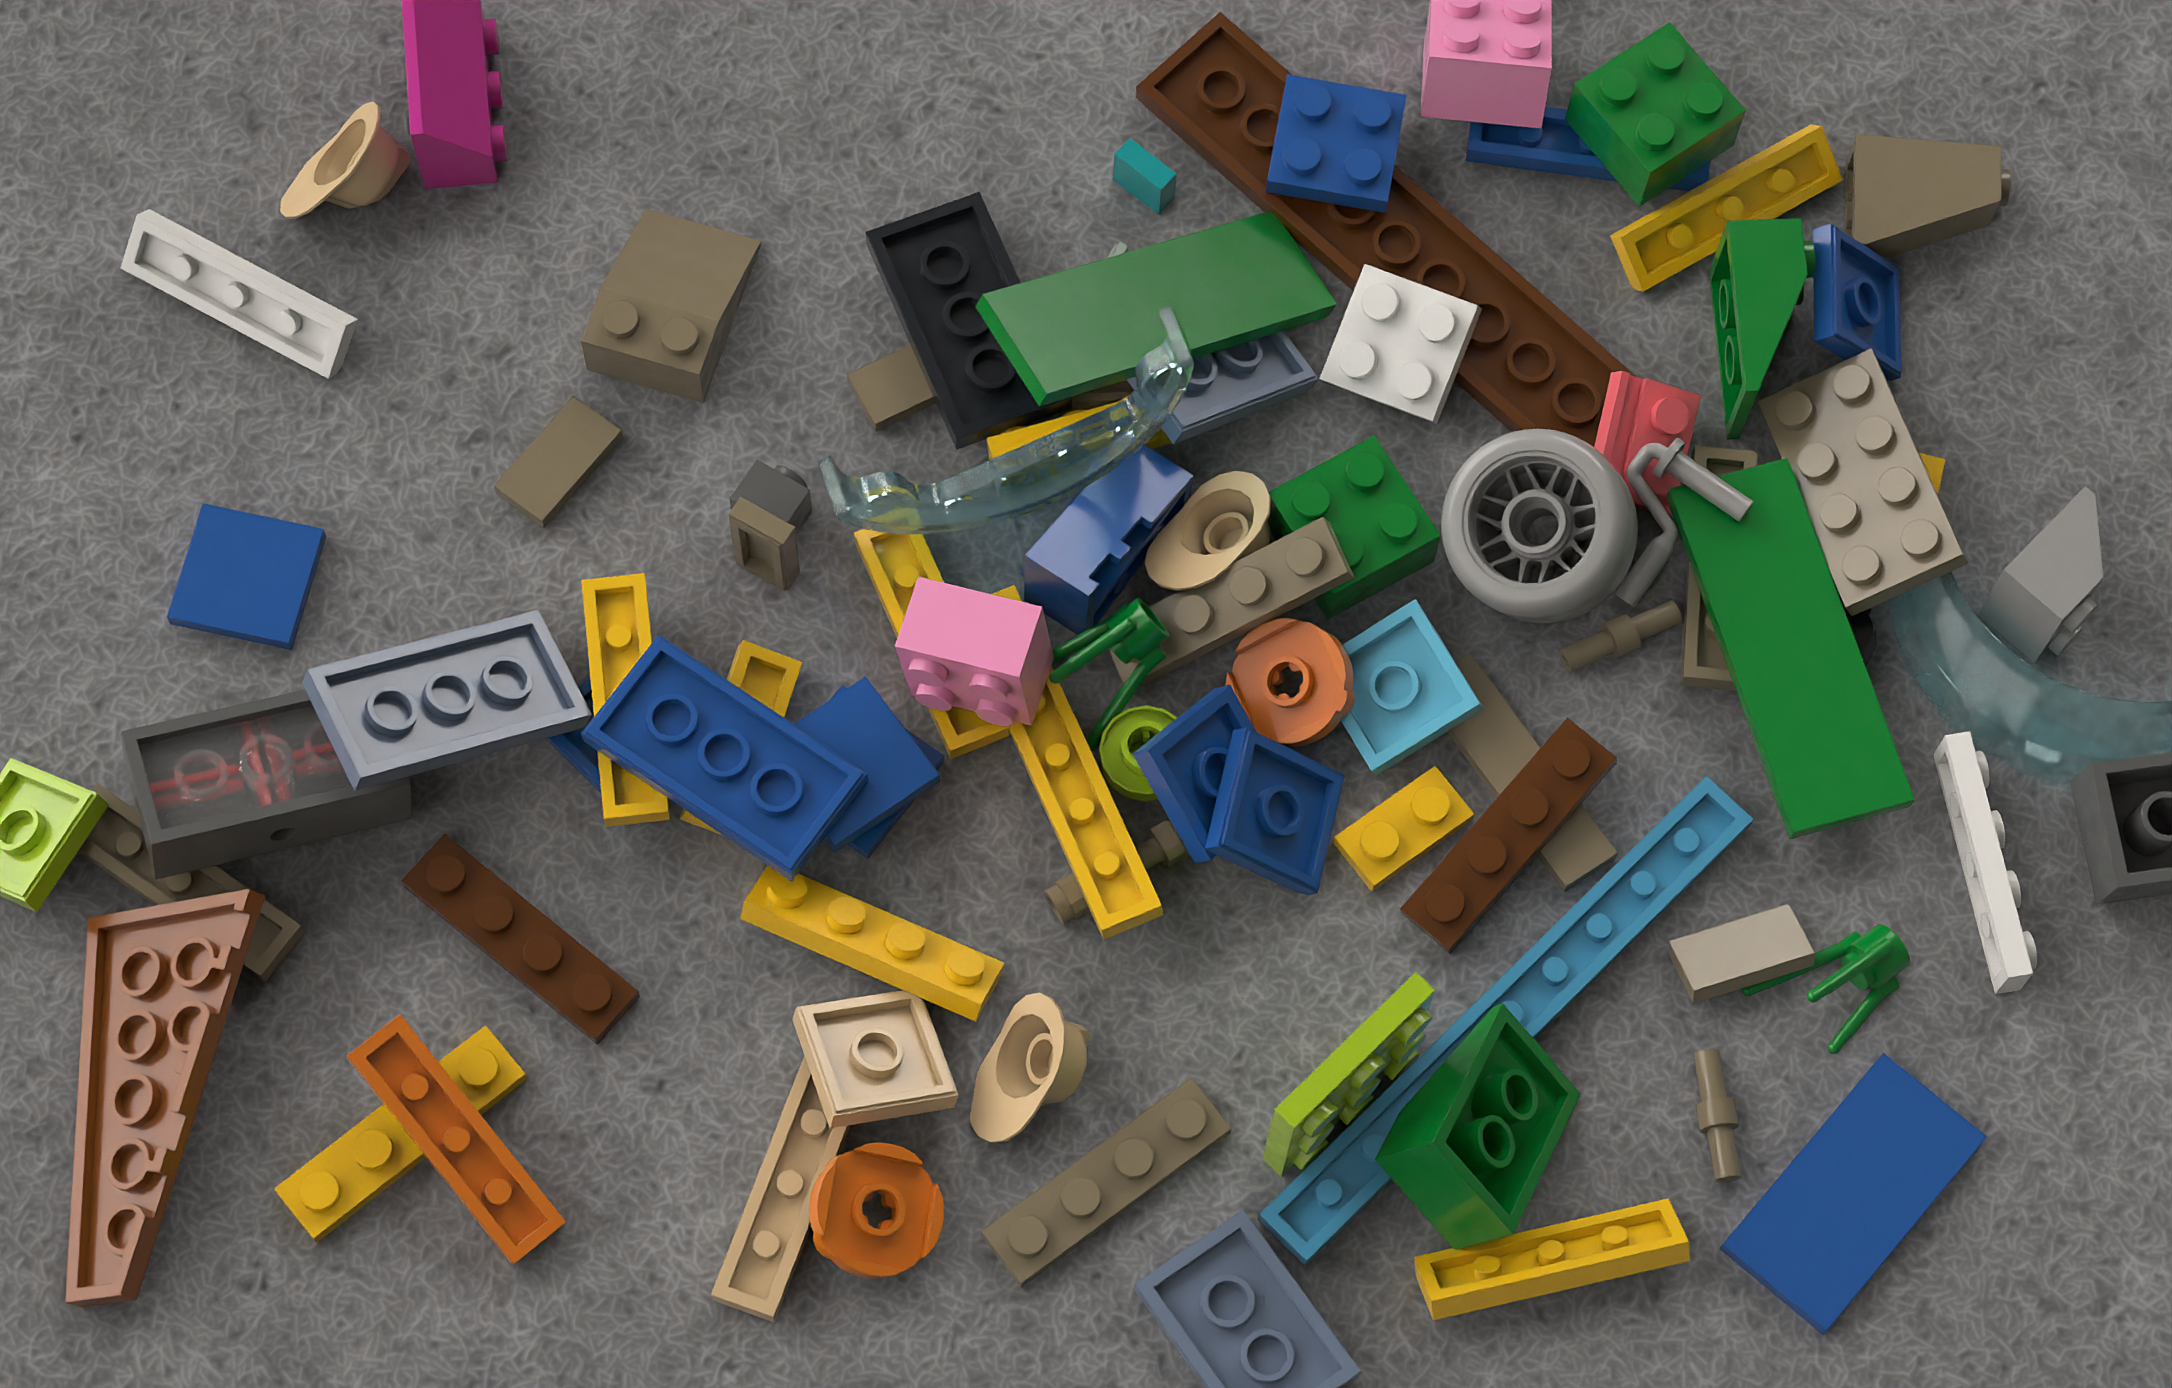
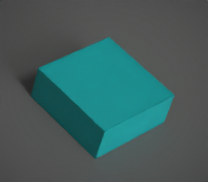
(1144, 176)

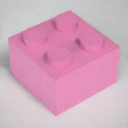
(1487, 61)
(974, 652)

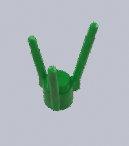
(1130, 634)
(1866, 962)

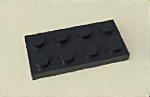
(935, 276)

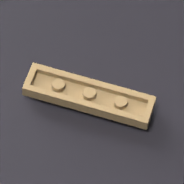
(777, 1210)

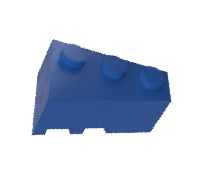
(1103, 539)

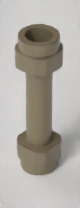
(1163, 845)

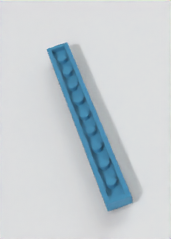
(1534, 991)

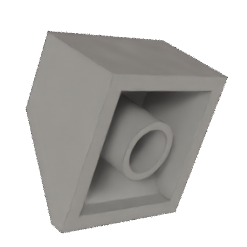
(2050, 583)

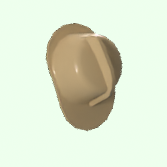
(350, 169)
(1211, 532)
(1030, 1065)

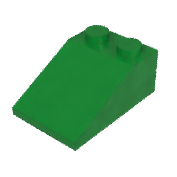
(1753, 292)
(1480, 1132)

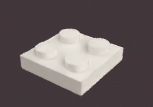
(1400, 343)

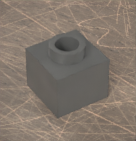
(777, 492)

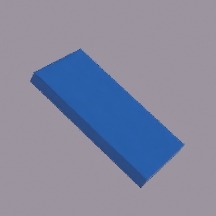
(725, 757)
(1853, 1193)

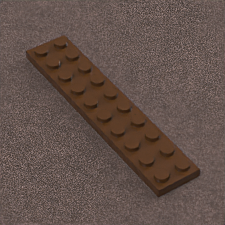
(1524, 353)

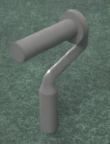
(1694, 476)

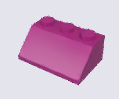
(453, 92)

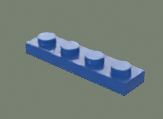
(1549, 149)

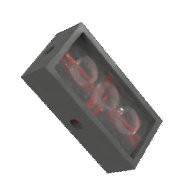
(246, 785)

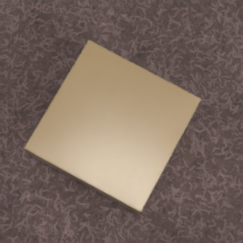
(874, 1058)

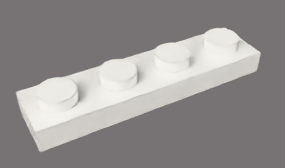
(238, 293)
(1979, 841)

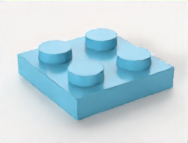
(1404, 688)

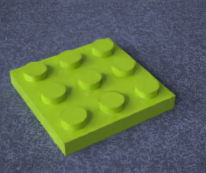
(1347, 1078)

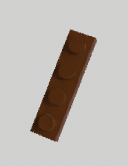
(1508, 835)
(520, 939)

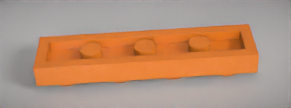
(456, 1139)

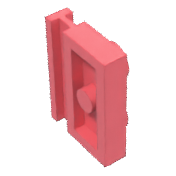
(1641, 414)

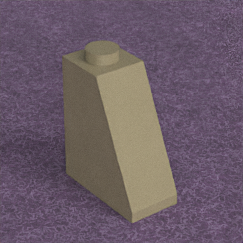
(1920, 191)

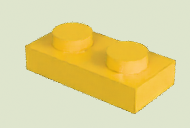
(1403, 828)

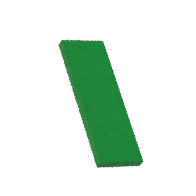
(1104, 316)
(1791, 653)

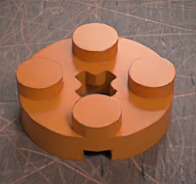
(1325, 689)
(905, 1188)

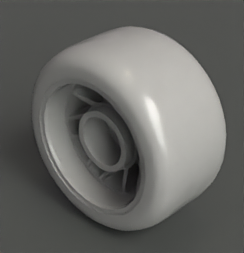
(1500, 497)

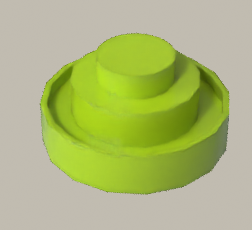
(1121, 739)

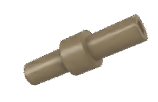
(1620, 636)
(1717, 1115)

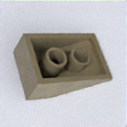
(669, 305)

